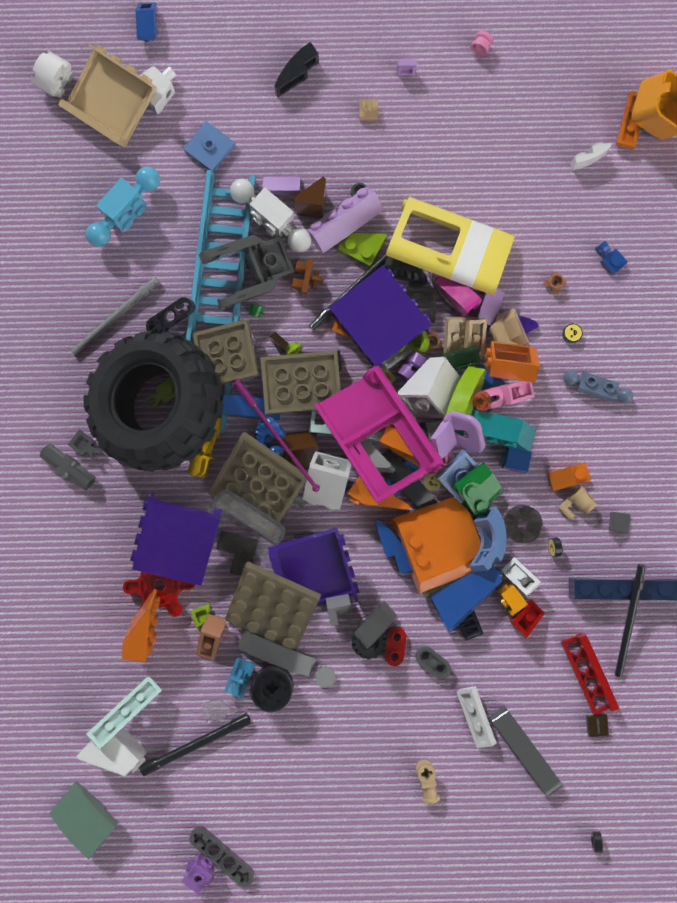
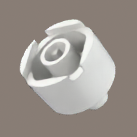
(52, 74)

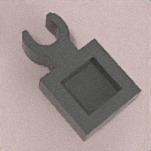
(84, 444)

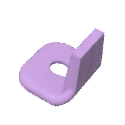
(446, 439)

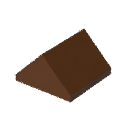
(311, 200)
(302, 446)

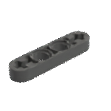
(218, 859)

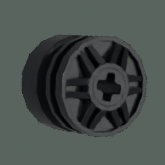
(262, 693)

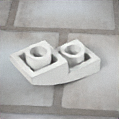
(595, 153)

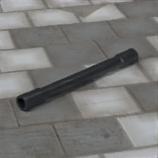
(156, 763)

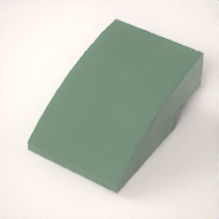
(83, 819)

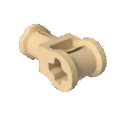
(427, 781)

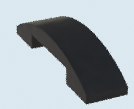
(416, 491)

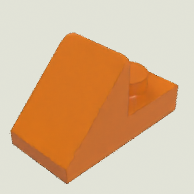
(569, 476)

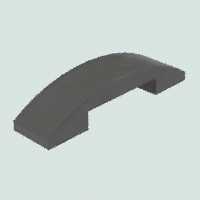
(276, 654)

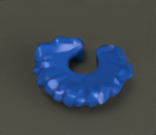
(265, 436)

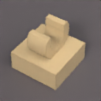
(368, 109)

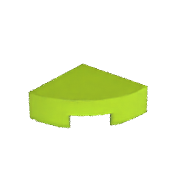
(200, 614)

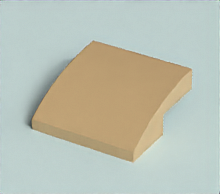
(464, 333)

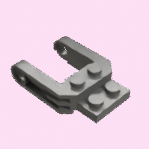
(266, 261)

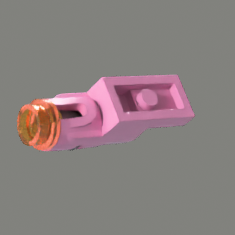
(503, 395)

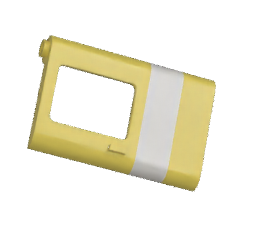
(477, 255)

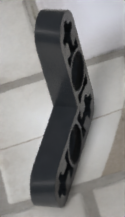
(161, 317)

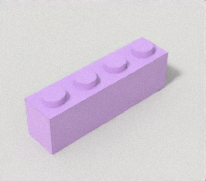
(345, 219)

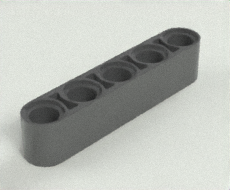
(526, 751)

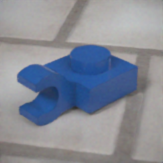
(613, 260)

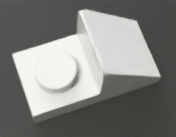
(520, 577)

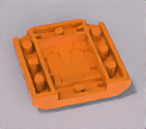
(438, 542)

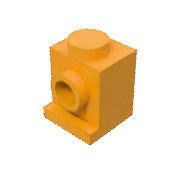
(511, 599)

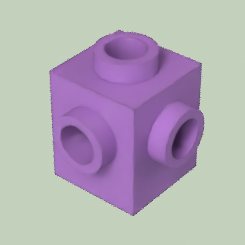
(198, 873)

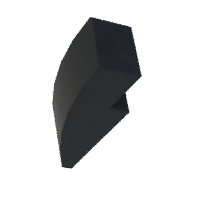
(296, 69)

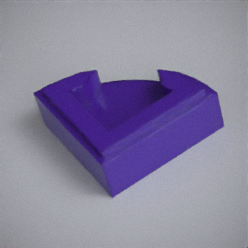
(528, 324)

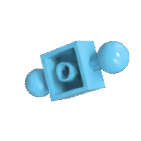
(122, 205)

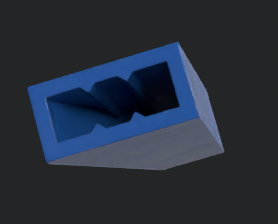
(463, 596)

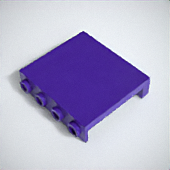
(379, 316)
(174, 541)
(316, 564)

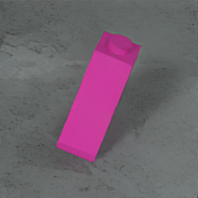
(459, 296)

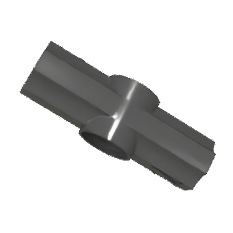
(67, 466)

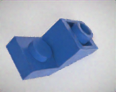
(146, 21)

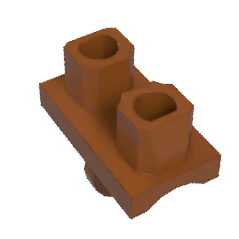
(302, 285)

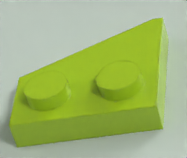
(362, 246)

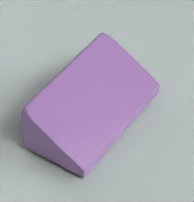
(283, 185)
(490, 306)

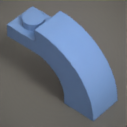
(493, 539)

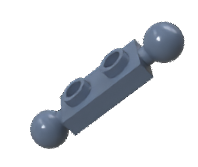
(598, 387)

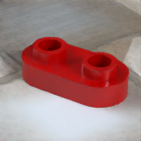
(395, 646)

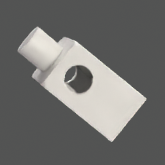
(164, 87)

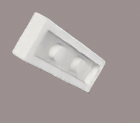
(476, 717)

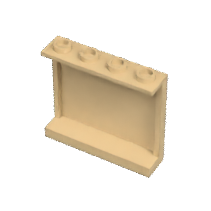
(110, 96)

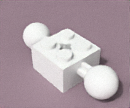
(271, 214)

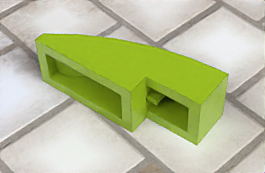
(466, 389)

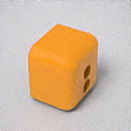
(657, 105)

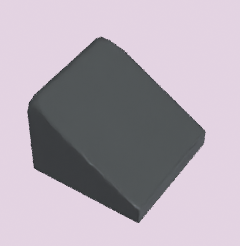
(619, 522)

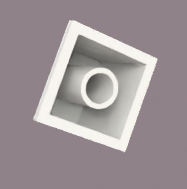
(430, 389)
(332, 476)
(118, 755)

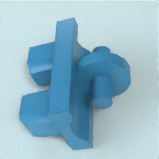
(239, 677)

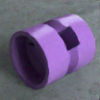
(413, 361)

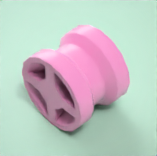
(481, 44)

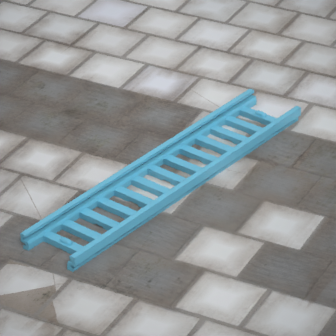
(203, 245)

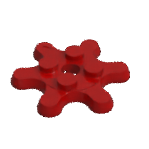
(168, 596)

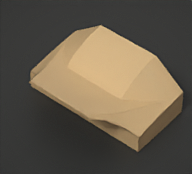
(509, 329)

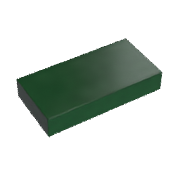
(463, 358)

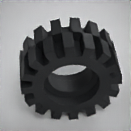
(370, 652)

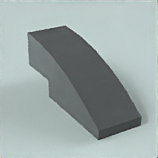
(375, 624)

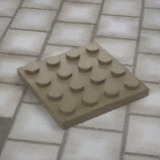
(260, 477)
(272, 606)

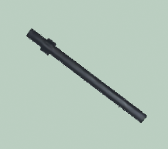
(325, 315)
(637, 585)

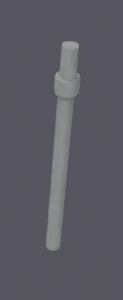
(143, 291)

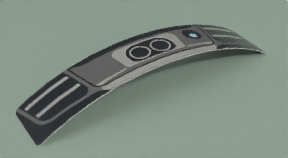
(439, 293)

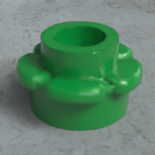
(256, 310)

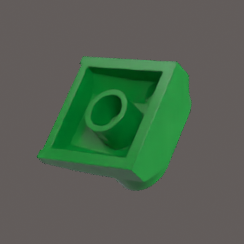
(478, 489)

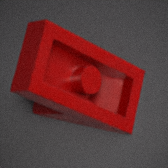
(527, 618)

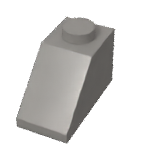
(377, 458)

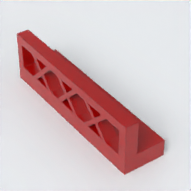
(597, 674)

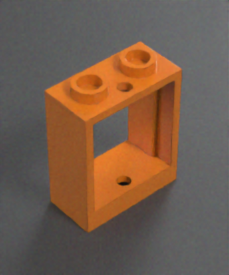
(512, 361)

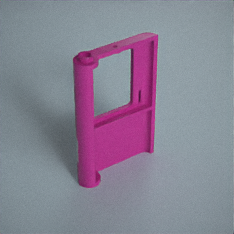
(367, 409)

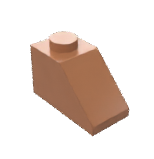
(210, 637)

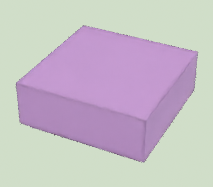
(406, 67)

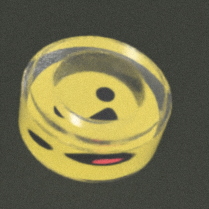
(431, 482)

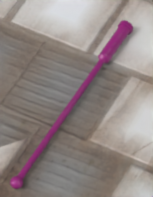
(253, 404)

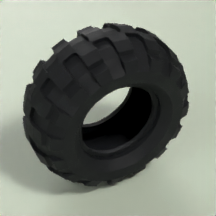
(118, 382)

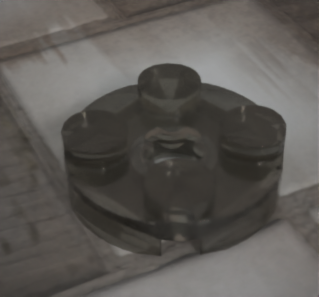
(533, 525)

